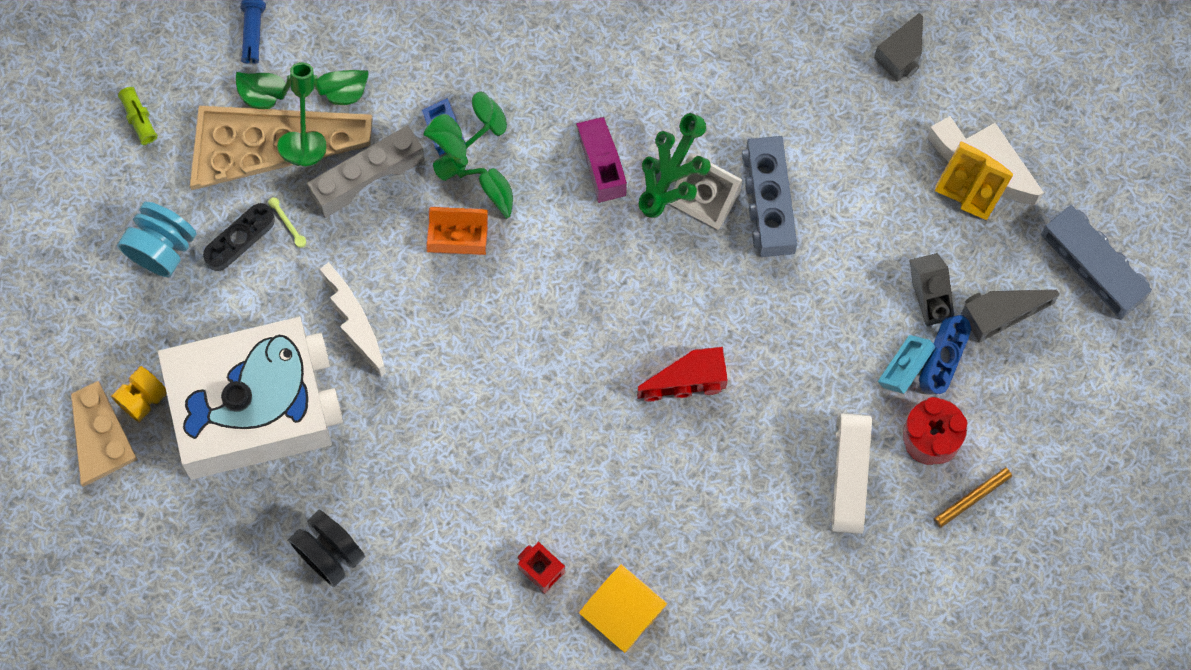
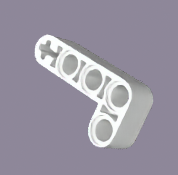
(851, 472)

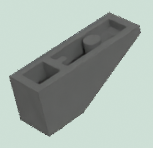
(1003, 309)

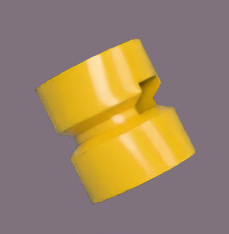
(139, 394)

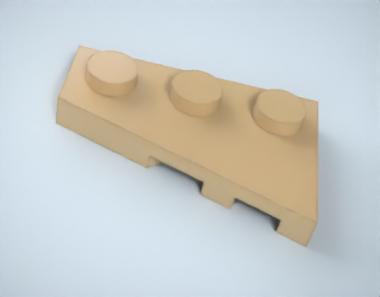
(99, 436)

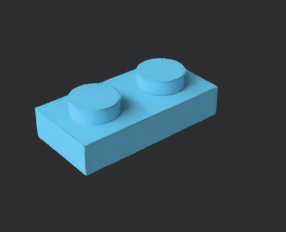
(906, 364)

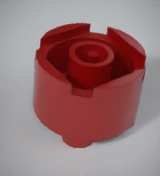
(931, 415)

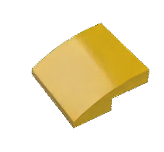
(974, 180)
(623, 608)

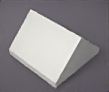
(714, 197)

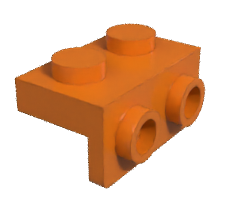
(457, 230)

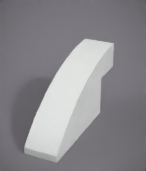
(1021, 188)

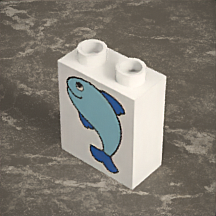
(286, 405)

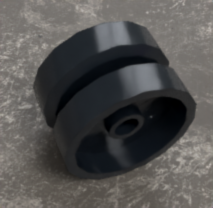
(331, 544)

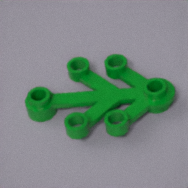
(655, 197)

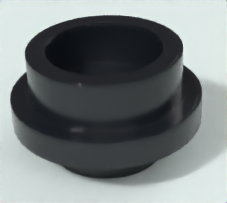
(236, 396)

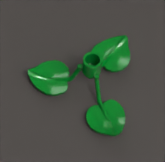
(264, 89)
(448, 136)

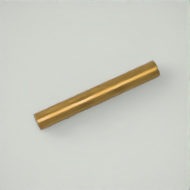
(973, 497)

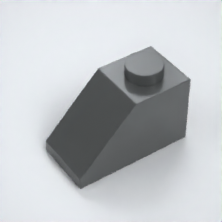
(902, 50)

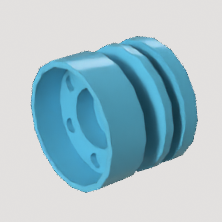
(159, 235)

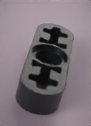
(239, 225)

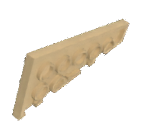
(244, 140)

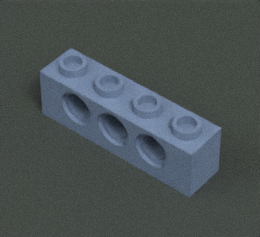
(770, 153)

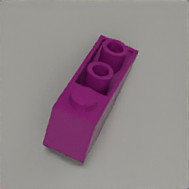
(602, 160)

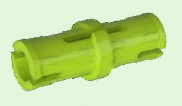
(137, 115)

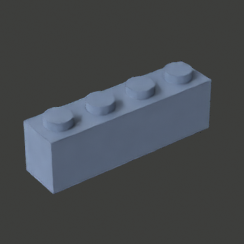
(1096, 261)

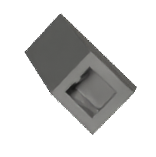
(932, 288)

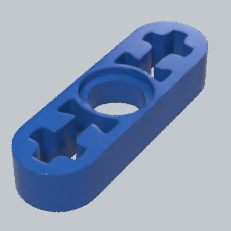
(935, 363)

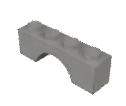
(342, 183)

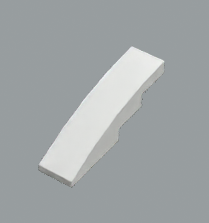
(356, 328)

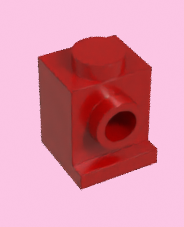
(539, 554)

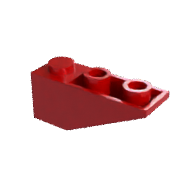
(692, 373)

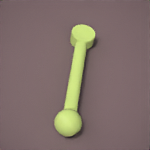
(300, 241)

